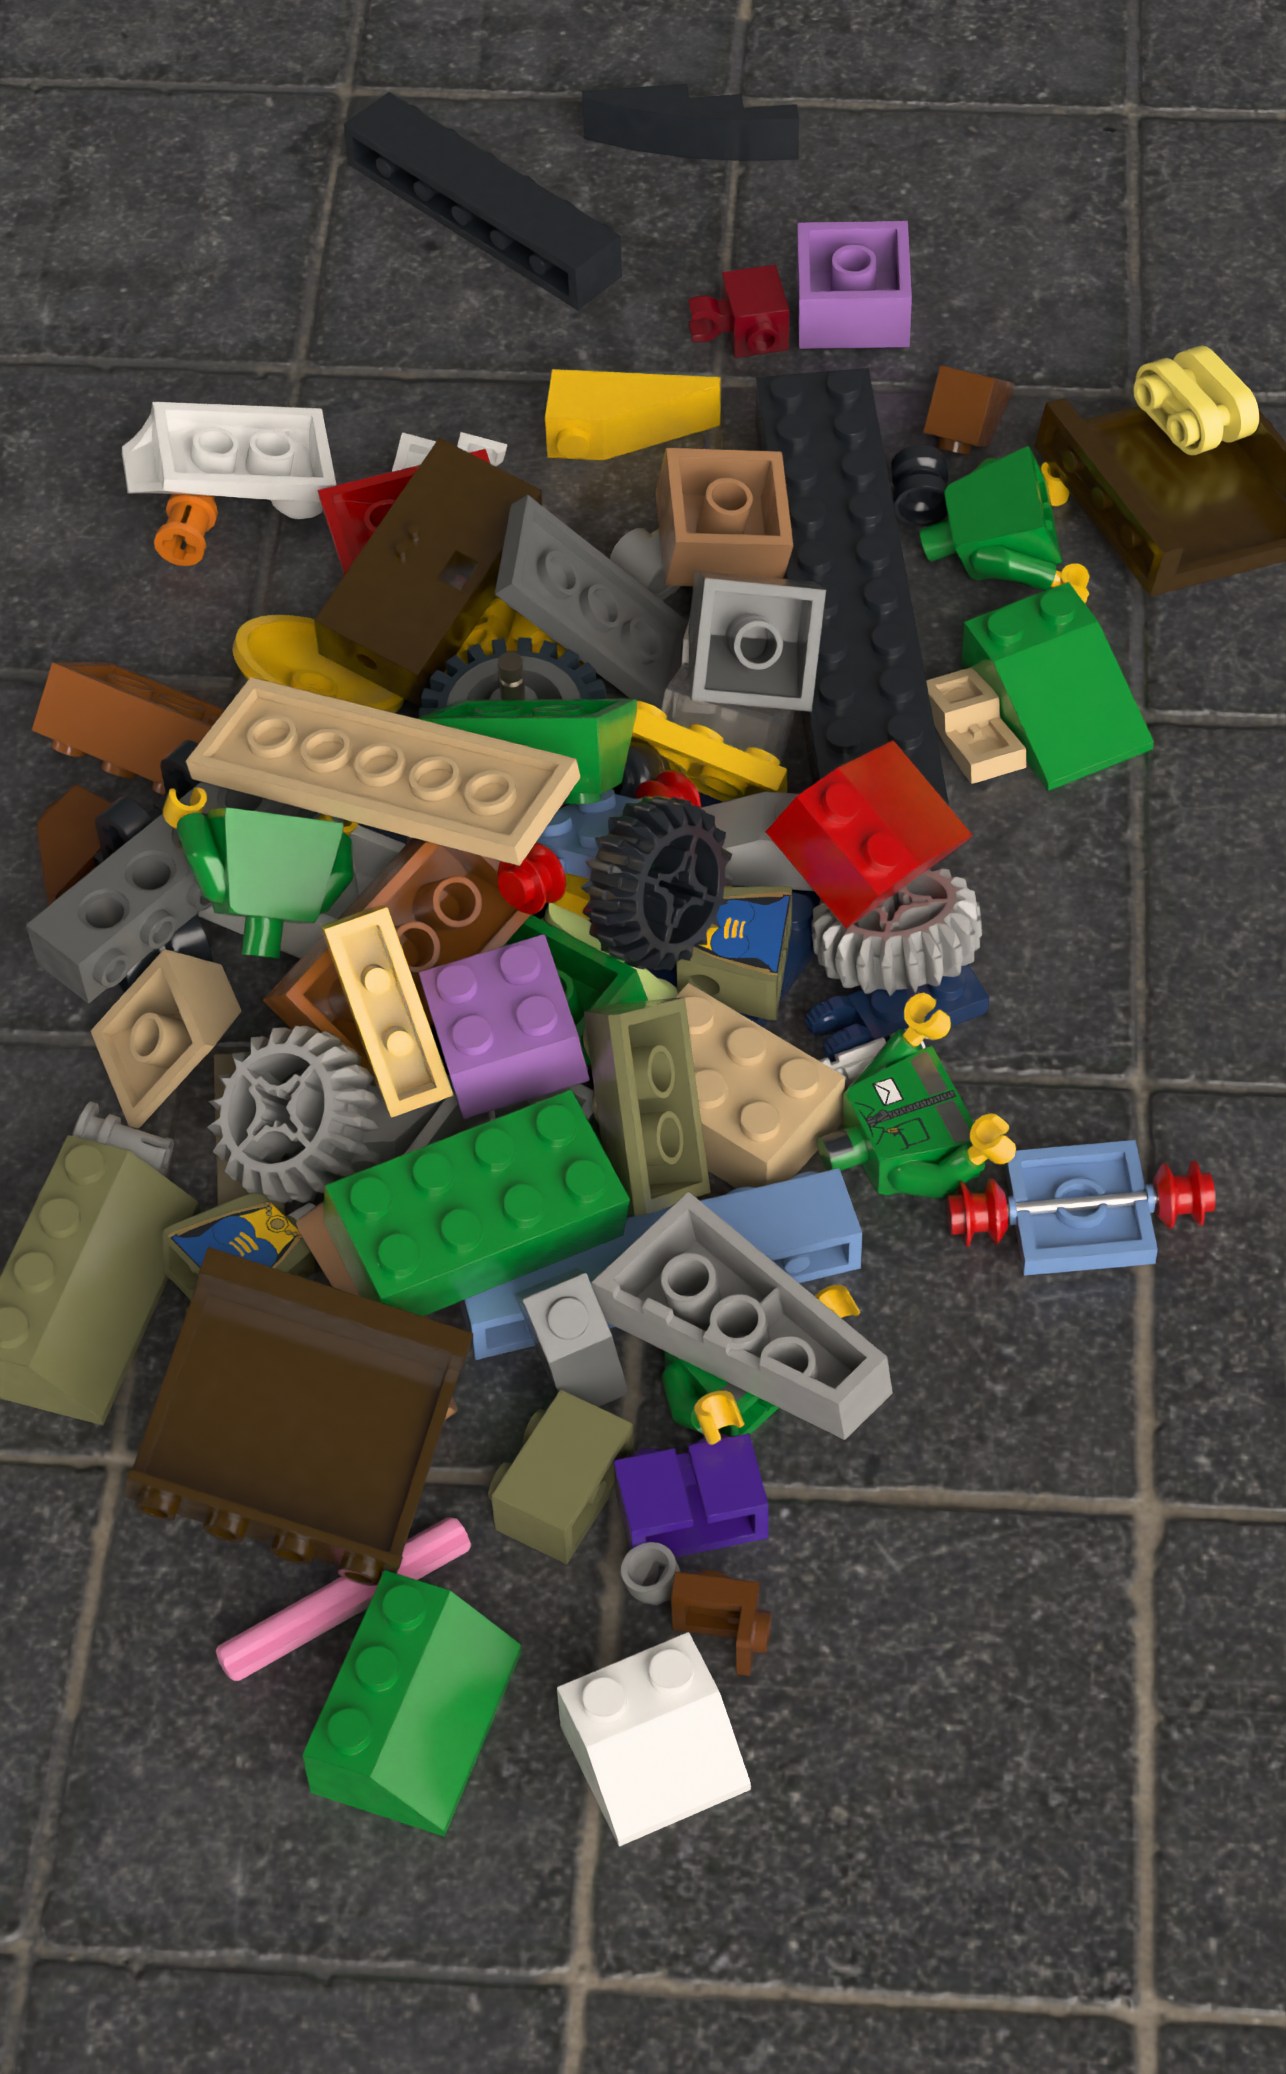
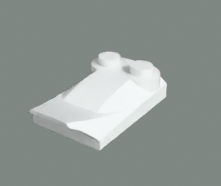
(233, 453)

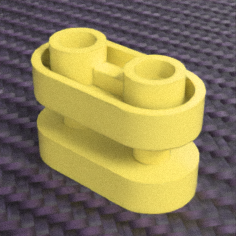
(1196, 400)

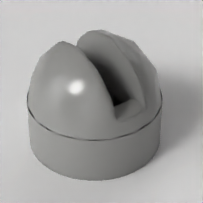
(641, 1570)

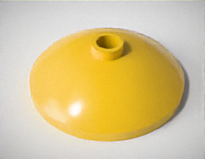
(287, 654)

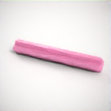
(334, 1604)

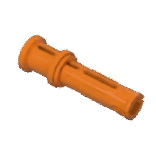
(188, 518)

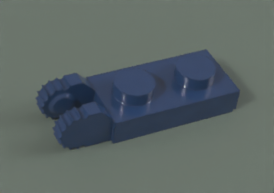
(880, 1014)

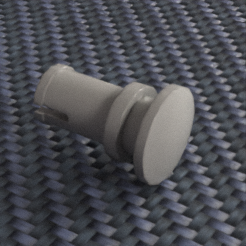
(148, 1147)

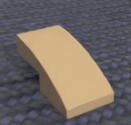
(971, 726)

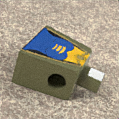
(747, 953)
(241, 1227)

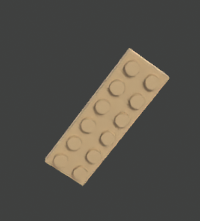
(385, 770)

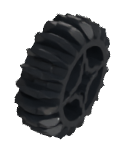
(657, 882)

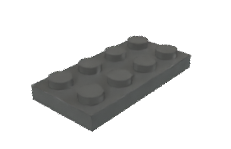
(589, 604)

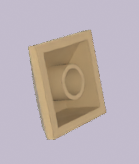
(163, 1030)

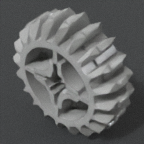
(906, 940)
(316, 1109)

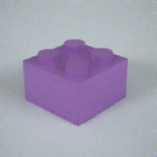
(853, 284)
(504, 1026)

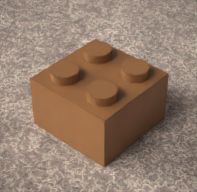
(722, 514)

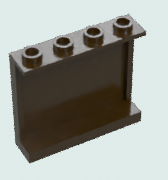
(1169, 511)
(298, 1418)

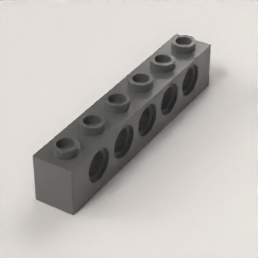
(130, 902)

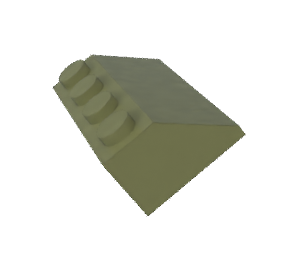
(85, 1279)

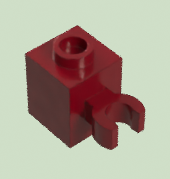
(750, 311)

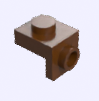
(722, 1607)

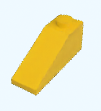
(619, 412)

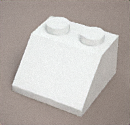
(652, 1738)

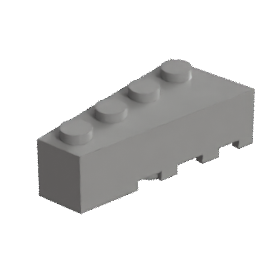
(742, 1318)

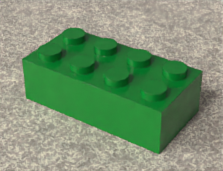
(477, 1208)

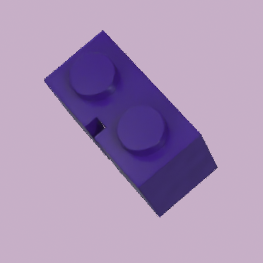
(693, 1498)

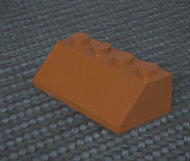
(119, 717)
(442, 911)

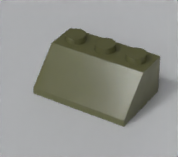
(647, 1100)

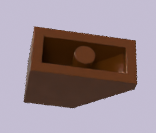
(966, 409)
(69, 839)

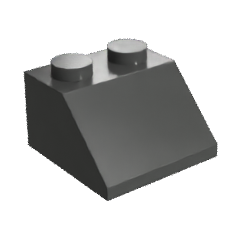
(754, 640)

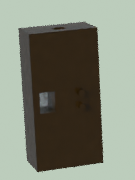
(423, 573)

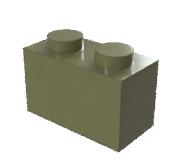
(560, 1476)

